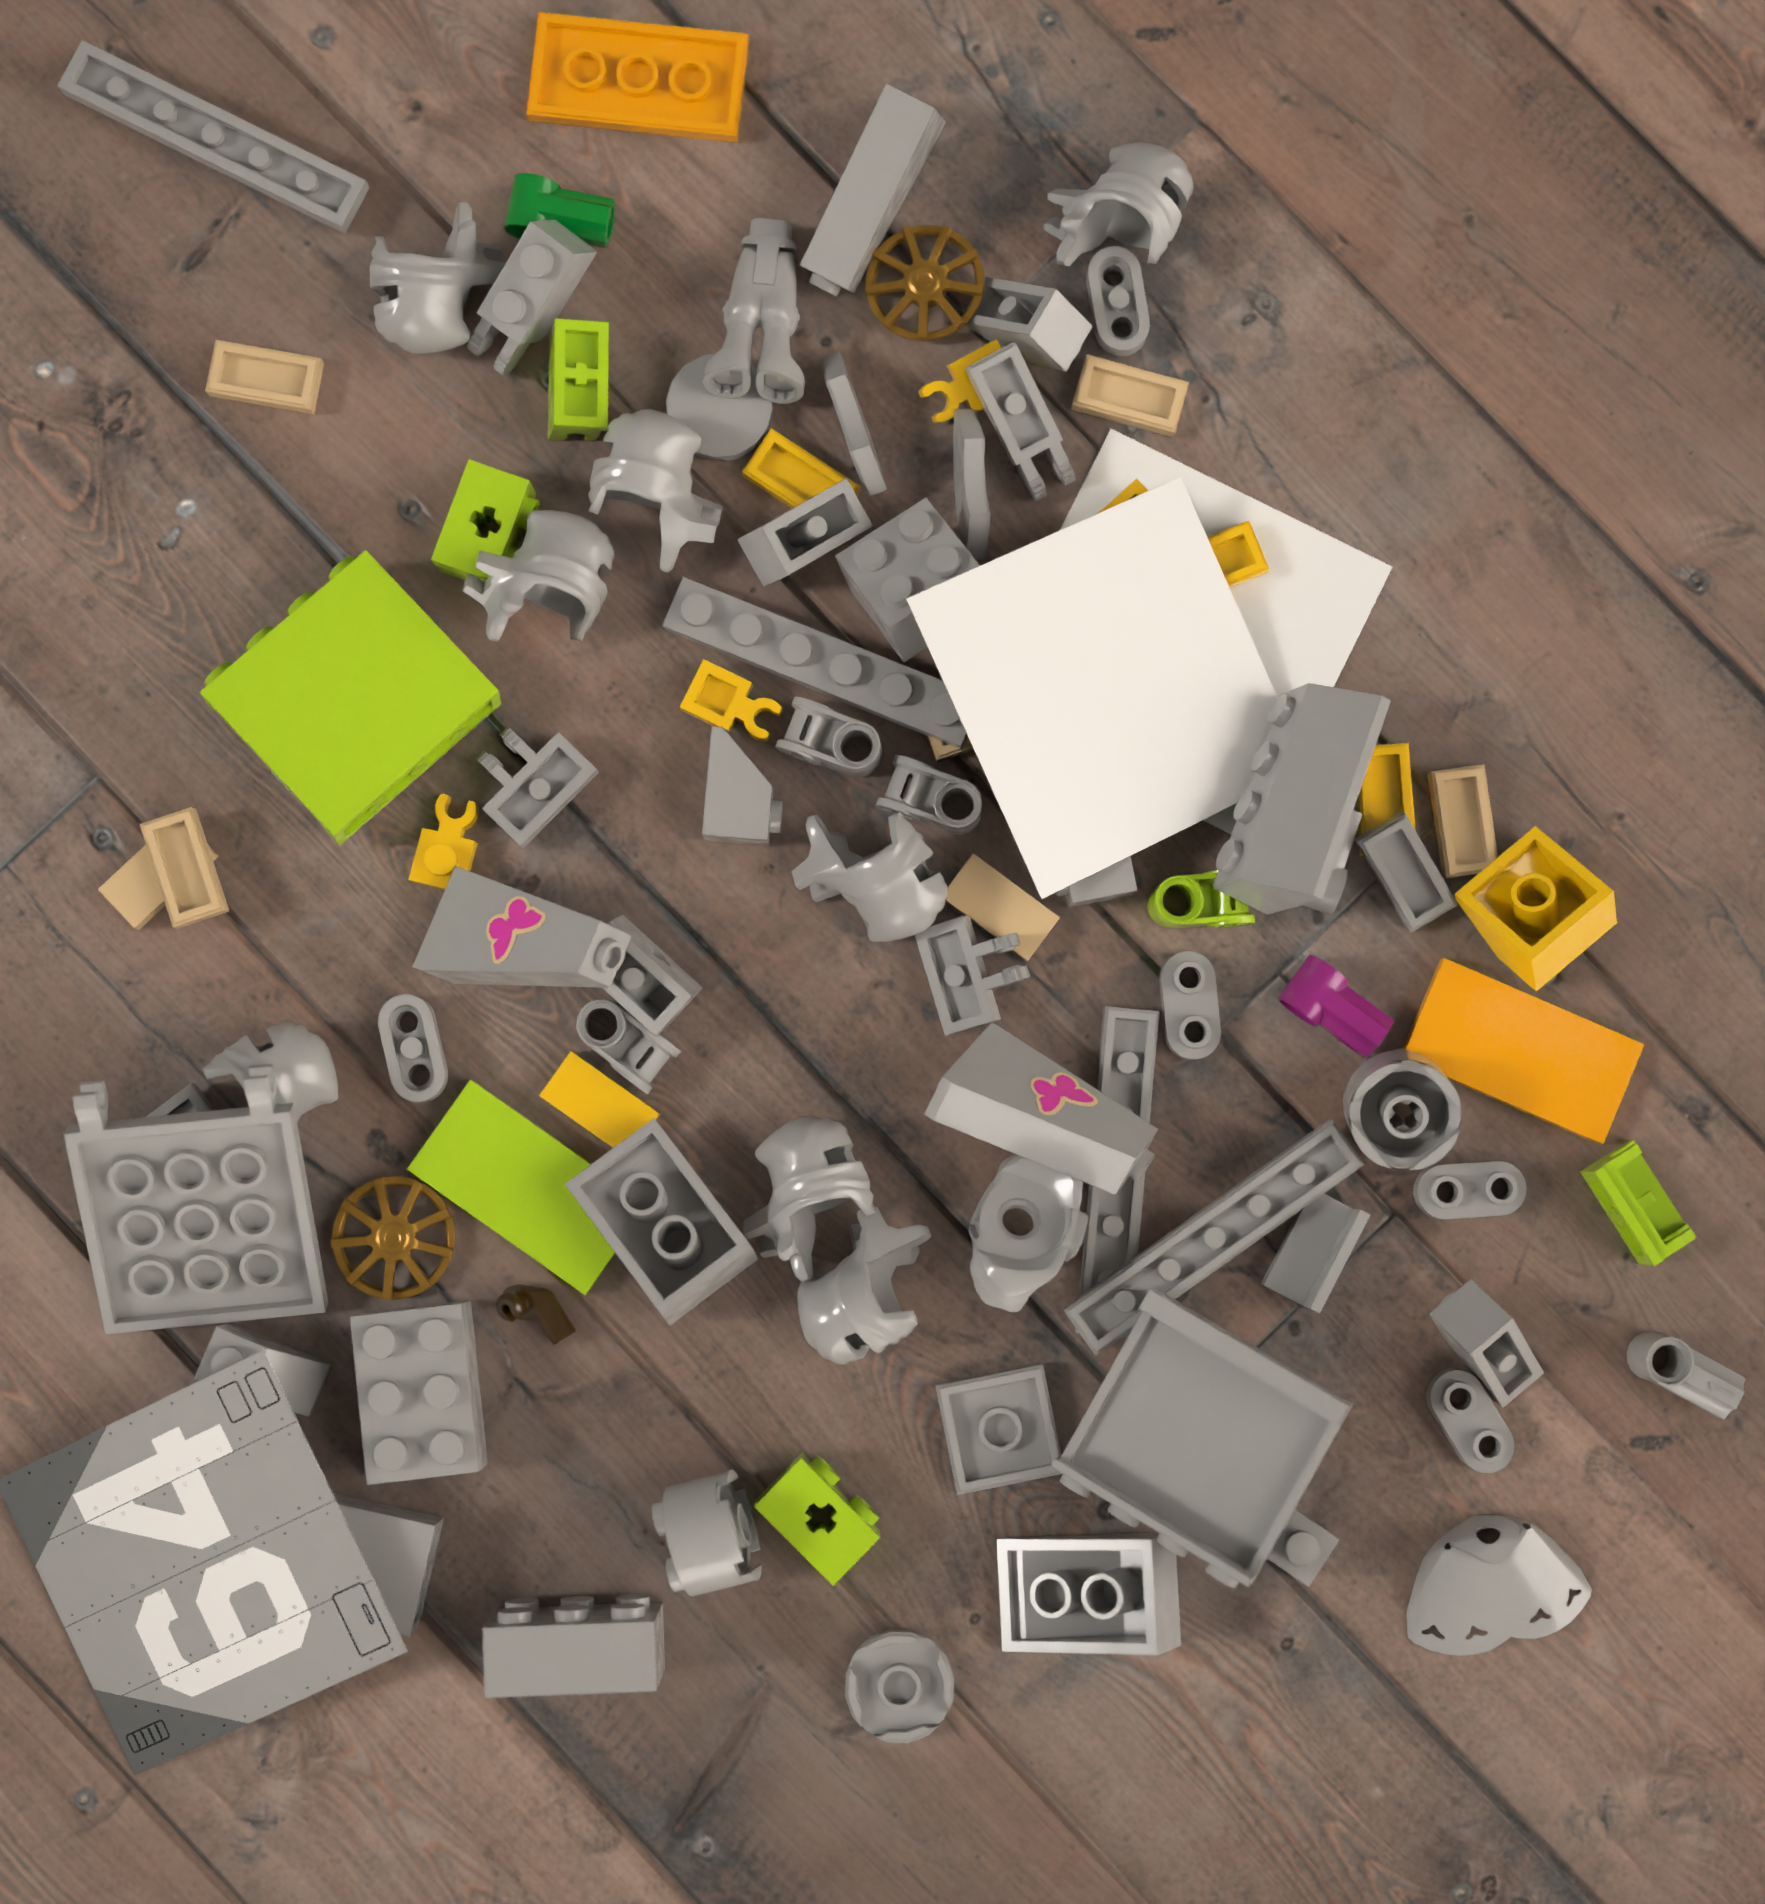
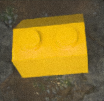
(1538, 907)

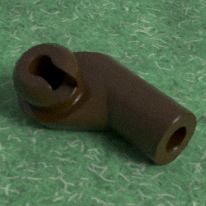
(537, 1305)

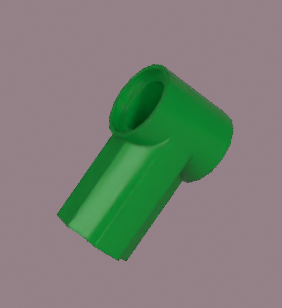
(541, 199)

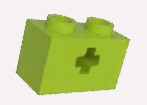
(483, 496)
(826, 1547)

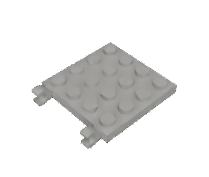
(196, 1212)

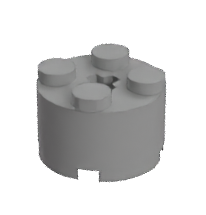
(1387, 1136)
(708, 1534)

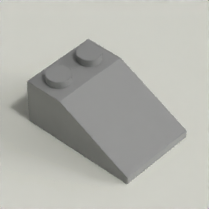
(662, 1221)
(1088, 1594)

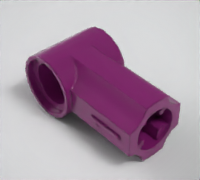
(1323, 998)

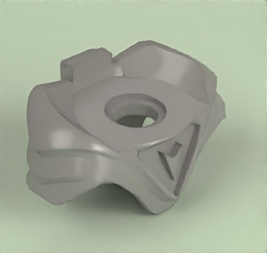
(1013, 1266)

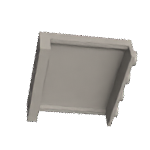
(1202, 1439)

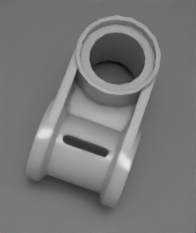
(827, 738)
(927, 795)
(627, 1045)

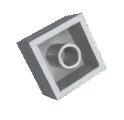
(899, 562)

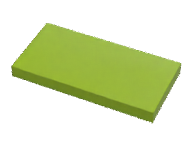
(514, 1183)

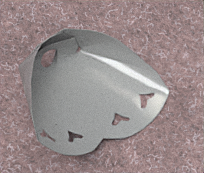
(1493, 1587)

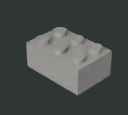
(418, 1392)
(574, 1647)

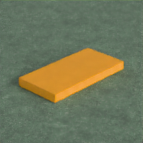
(637, 77)
(1523, 1051)

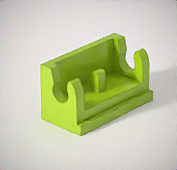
(578, 379)
(1637, 1205)

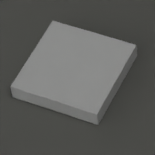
(999, 1428)

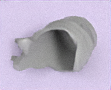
(1131, 202)
(427, 294)
(653, 468)
(552, 569)
(888, 887)
(300, 1063)
(809, 1174)
(856, 1302)

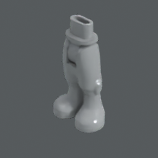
(765, 298)

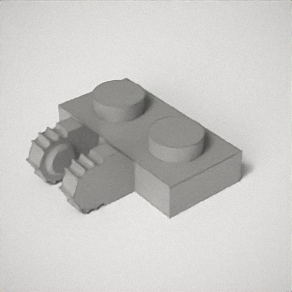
(539, 788)
(959, 973)

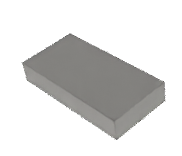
(1406, 871)

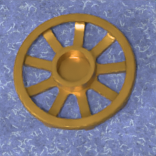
(924, 281)
(393, 1238)

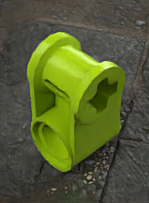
(1205, 904)

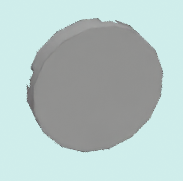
(725, 425)
(899, 1685)

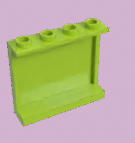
(351, 695)

